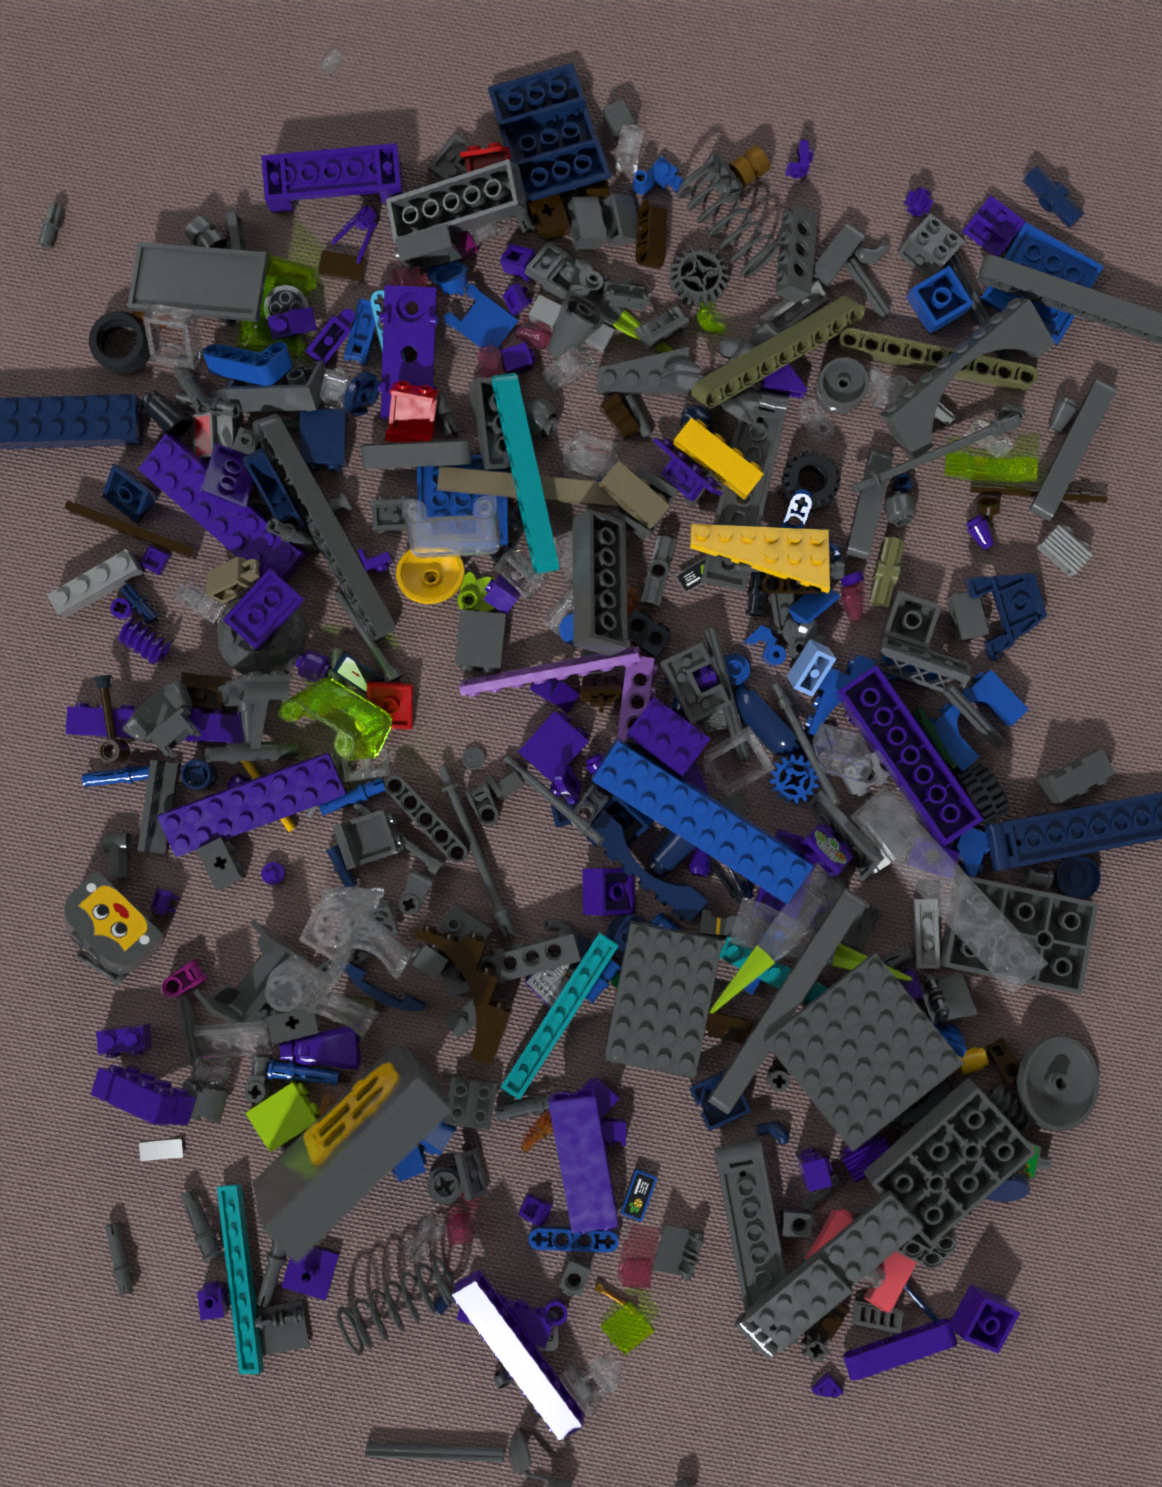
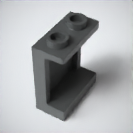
(657, 486)
(480, 641)
(368, 838)

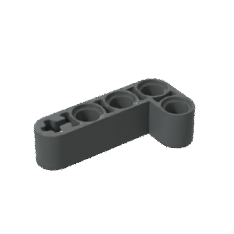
(924, 1254)

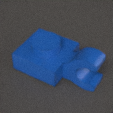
(665, 174)

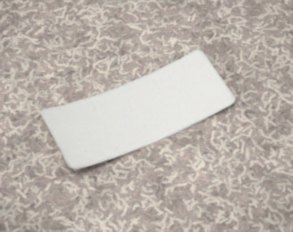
(161, 1149)

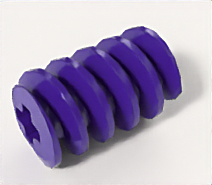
(142, 642)

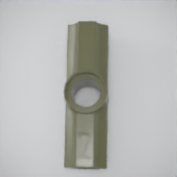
(886, 572)

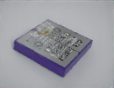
(551, 982)

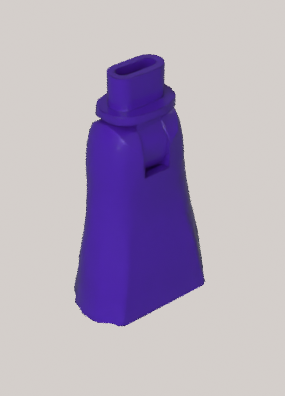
(326, 1048)

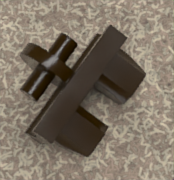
(600, 695)

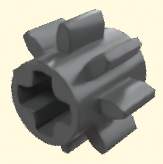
(811, 1341)

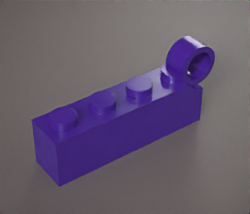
(534, 1321)

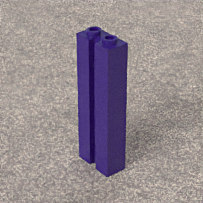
(583, 1160)

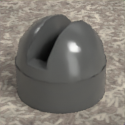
(502, 1378)

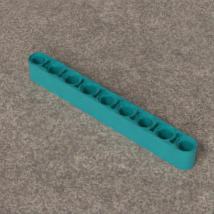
(525, 473)

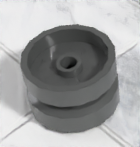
(854, 386)

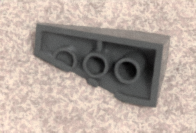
(488, 424)

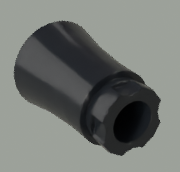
(165, 414)

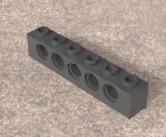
(570, 953)

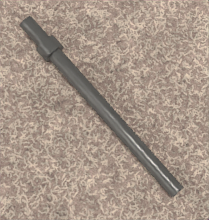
(785, 704)
(583, 825)

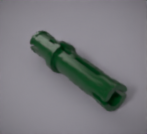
(929, 731)

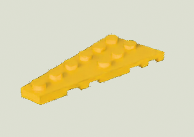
(776, 551)

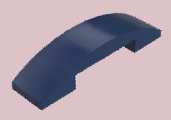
(407, 1003)

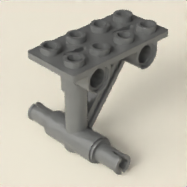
(252, 696)

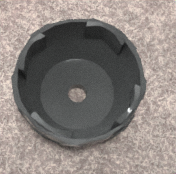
(276, 655)

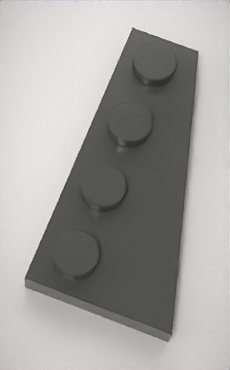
(865, 855)

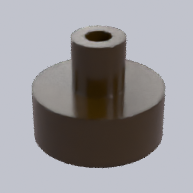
(988, 507)

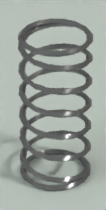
(751, 267)
(359, 1328)

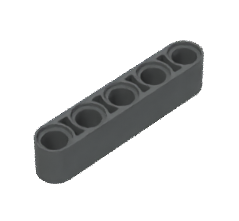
(416, 454)
(868, 507)
(416, 814)

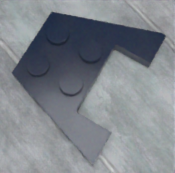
(1017, 604)

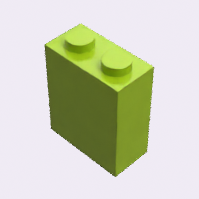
(283, 1115)

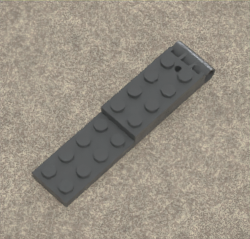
(758, 445)
(750, 1220)
(827, 1276)

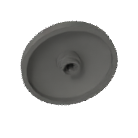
(1058, 1083)

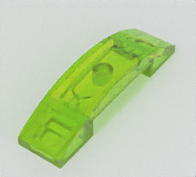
(991, 468)

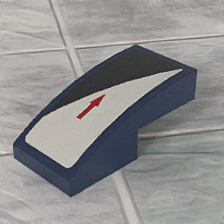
(355, 672)

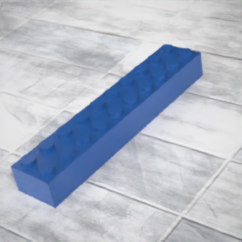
(702, 820)

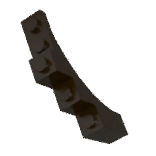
(491, 1016)

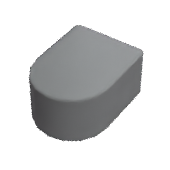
(601, 338)

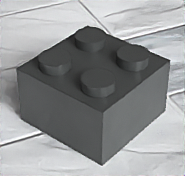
(911, 619)

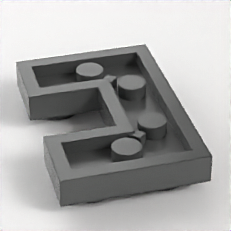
(679, 674)

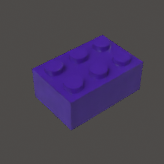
(667, 737)

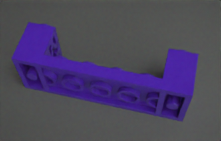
(331, 174)

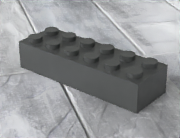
(460, 201)
(599, 583)

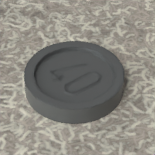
(473, 758)

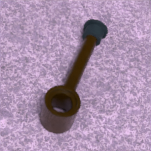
(105, 748)

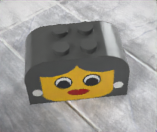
(109, 926)

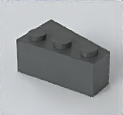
(1076, 777)

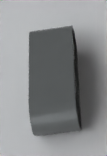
(838, 253)

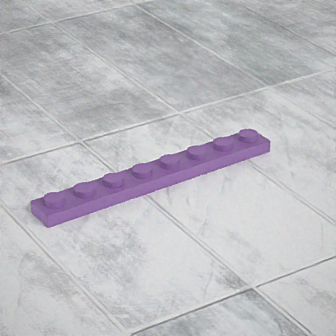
(540, 673)

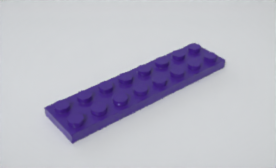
(252, 804)

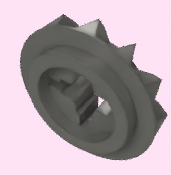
(442, 1195)

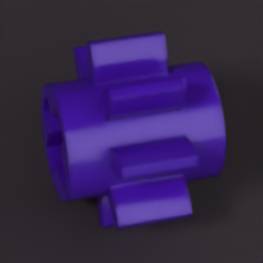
(918, 202)

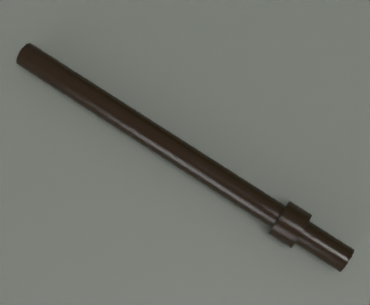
(1082, 496)

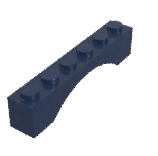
(680, 896)

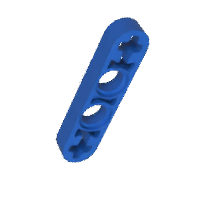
(573, 1242)

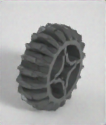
(715, 270)

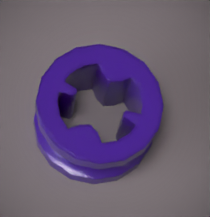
(113, 607)

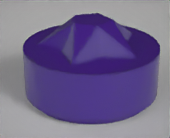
(273, 873)

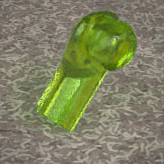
(708, 323)

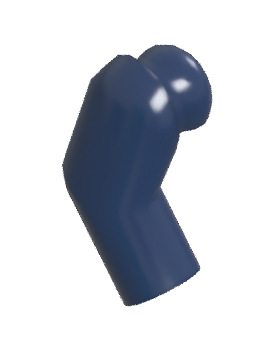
(775, 1129)

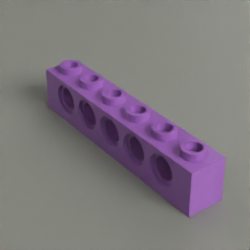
(630, 690)

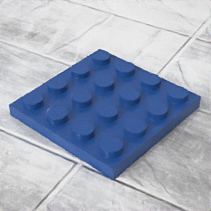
(1046, 254)
(455, 503)

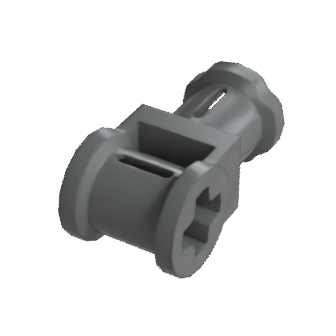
(258, 1079)

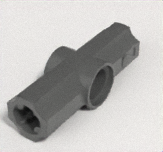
(655, 584)

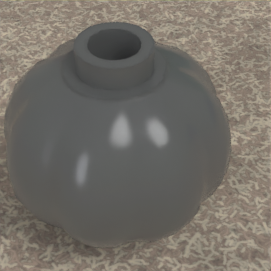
(541, 418)

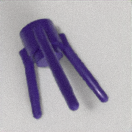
(363, 219)

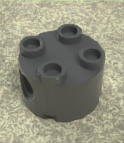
(209, 1100)

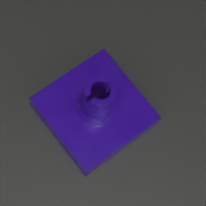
(312, 1273)

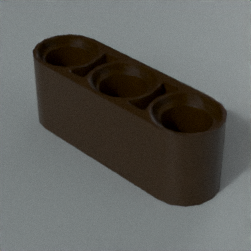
(651, 234)
(784, 587)

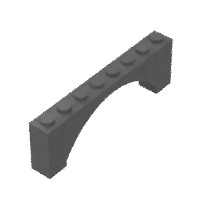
(913, 413)

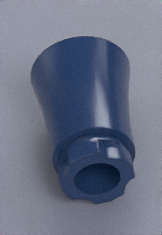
(670, 854)

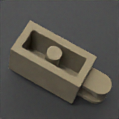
(232, 579)

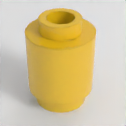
(974, 1060)

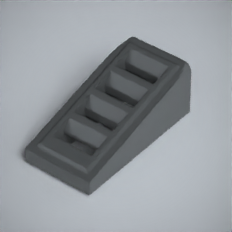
(876, 1323)

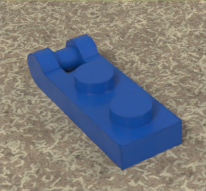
(362, 333)

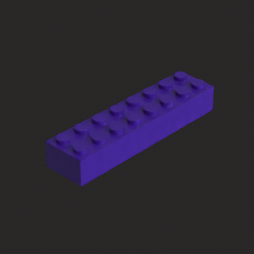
(181, 476)
(908, 756)

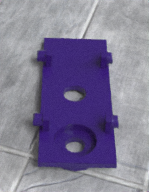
(406, 330)

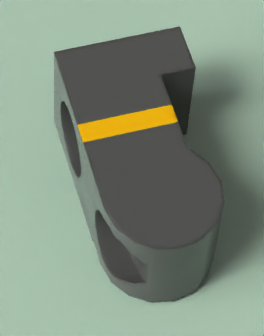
(715, 925)

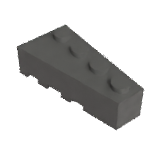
(641, 375)

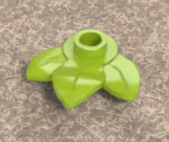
(474, 589)

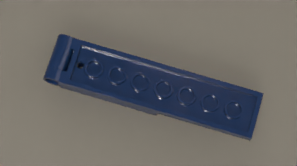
(1075, 831)

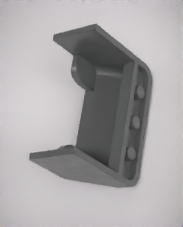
(248, 999)

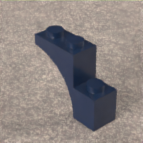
(272, 489)

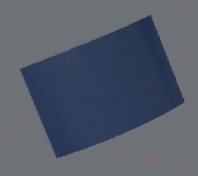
(549, 132)

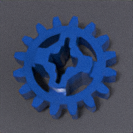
(784, 782)

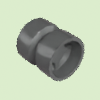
(203, 233)

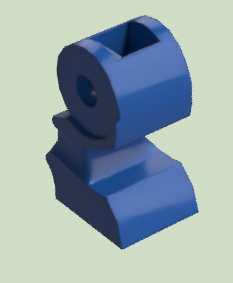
(772, 653)

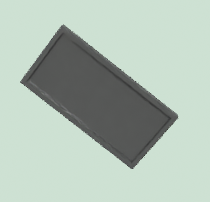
(200, 280)

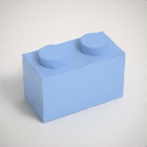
(811, 667)

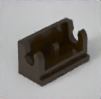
(728, 1027)

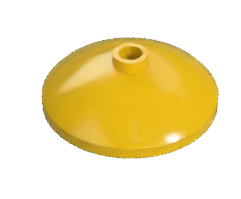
(415, 573)

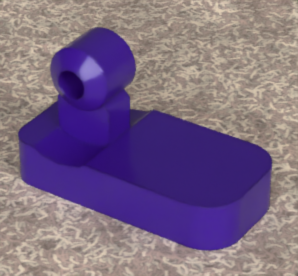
(566, 784)

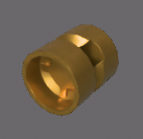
(751, 165)

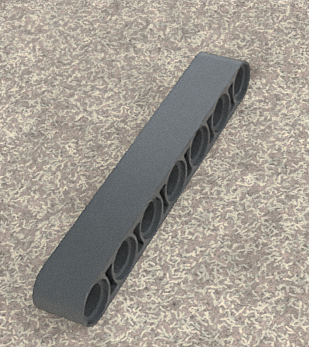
(1072, 449)

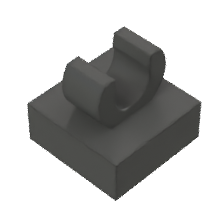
(1007, 409)

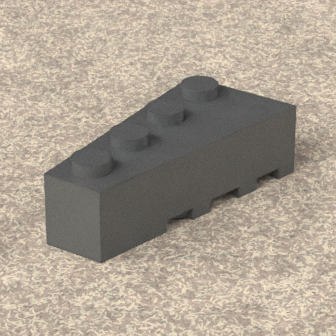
(293, 392)

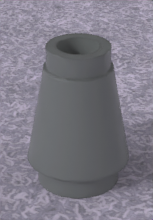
(1062, 413)

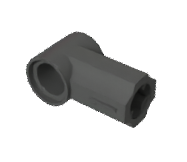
(117, 849)

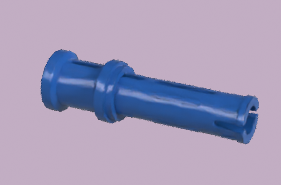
(292, 1072)

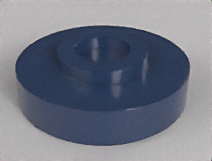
(1077, 877)

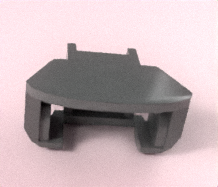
(164, 719)

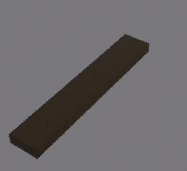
(131, 530)

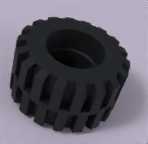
(818, 464)
(984, 792)

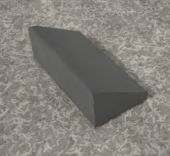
(725, 174)

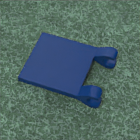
(485, 321)

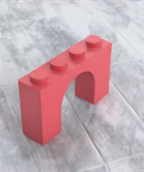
(896, 1267)

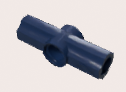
(1053, 196)

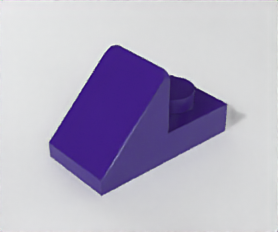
(292, 323)
(556, 693)

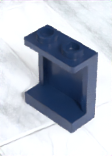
(323, 438)

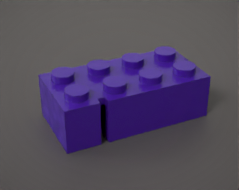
(143, 1095)

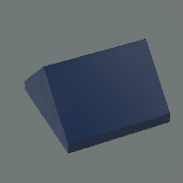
(128, 494)

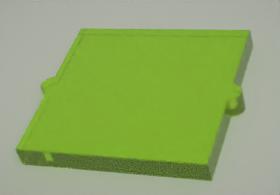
(627, 1328)

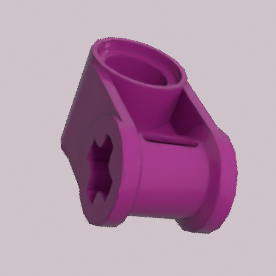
(187, 977)

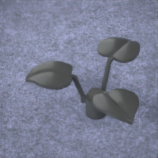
(686, 373)
(521, 1461)

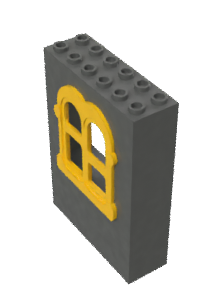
(348, 1151)

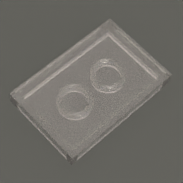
(233, 1039)

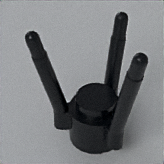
(740, 888)

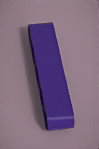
(899, 1349)

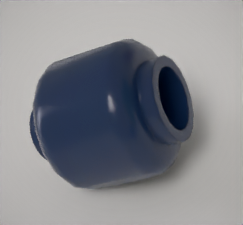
(696, 412)

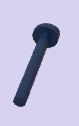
(924, 1307)

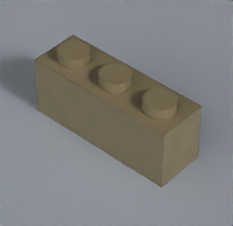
(634, 495)

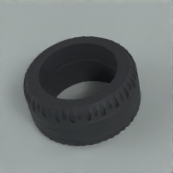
(100, 332)

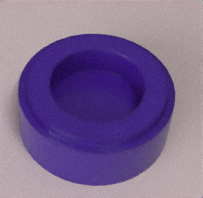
(852, 579)

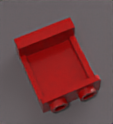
(479, 158)
(411, 413)

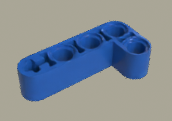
(247, 365)

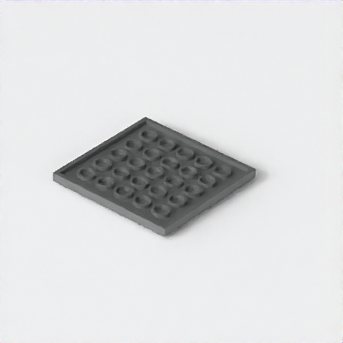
(863, 1051)

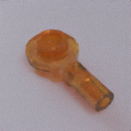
(544, 1129)

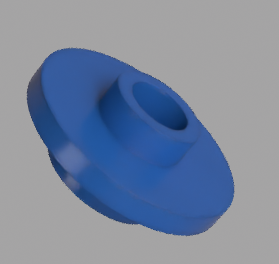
(737, 668)

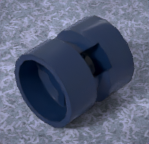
(199, 774)

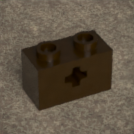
(554, 225)

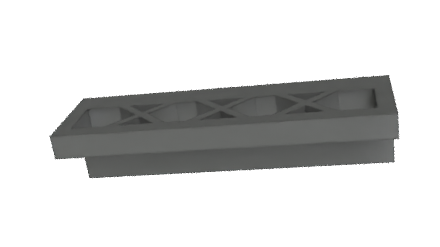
(925, 659)
(158, 799)

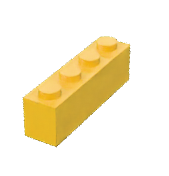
(718, 458)

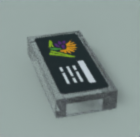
(690, 577)

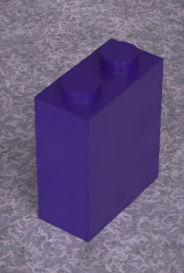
(554, 744)

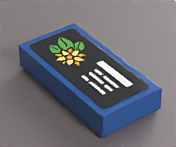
(638, 1195)

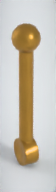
(600, 1288)

